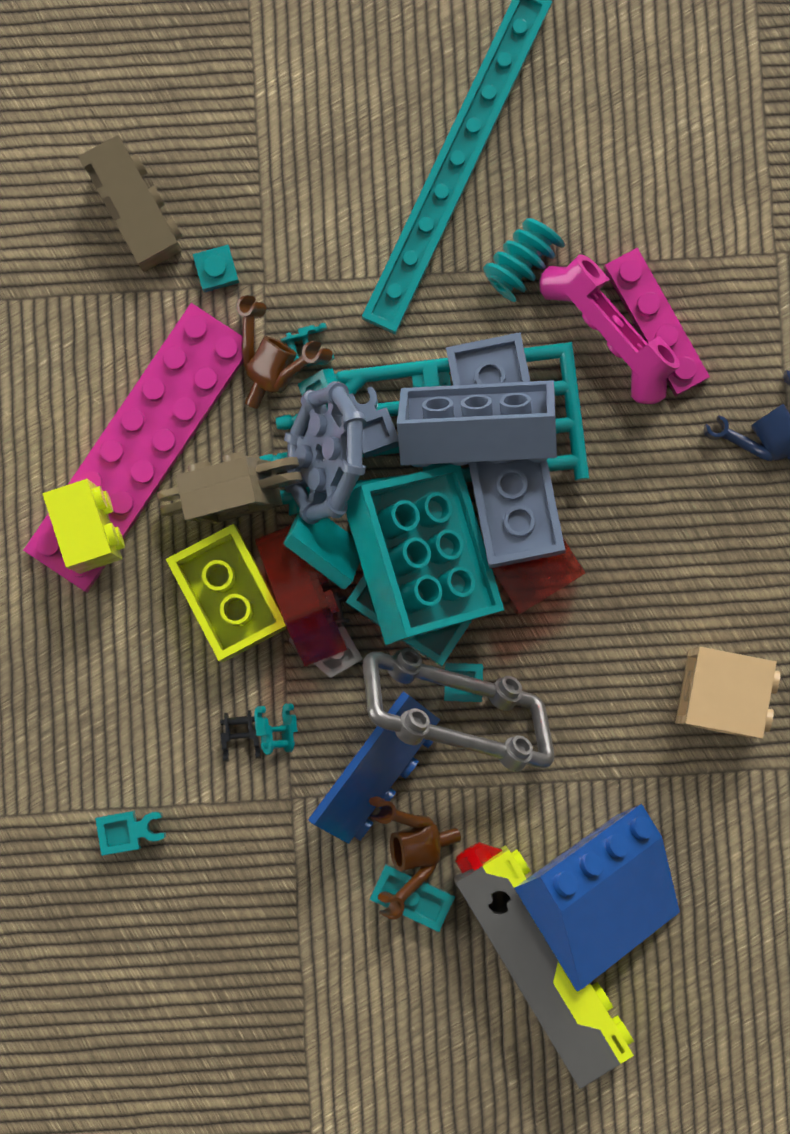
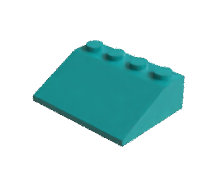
(422, 553)

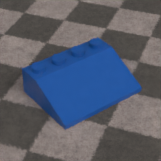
(369, 774)
(603, 895)

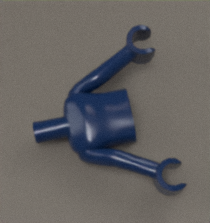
(771, 429)

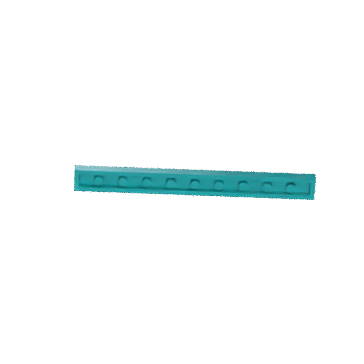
(455, 163)

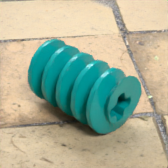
(521, 257)

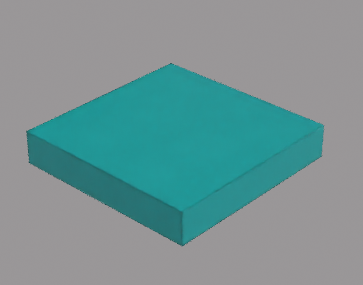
(325, 548)

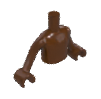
(273, 362)
(409, 849)

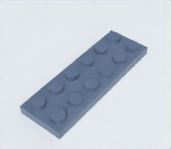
(515, 496)

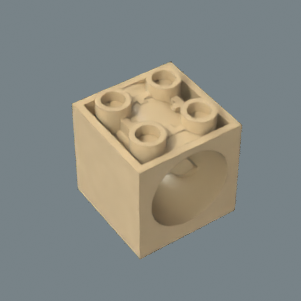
(727, 692)

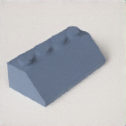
(477, 423)

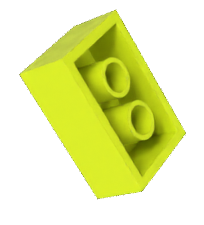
(227, 593)

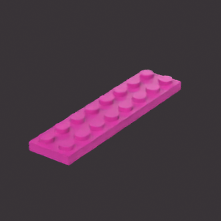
(152, 428)

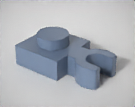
(379, 430)

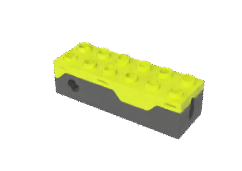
(572, 1019)

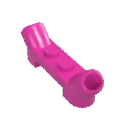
(649, 361)

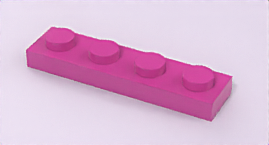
(655, 317)

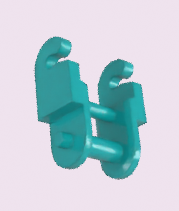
(304, 333)
(265, 730)

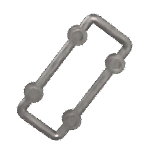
(415, 724)

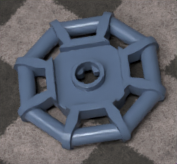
(327, 452)

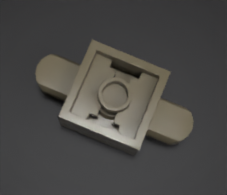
(230, 488)

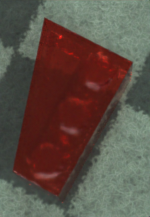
(301, 599)

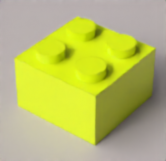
(83, 525)

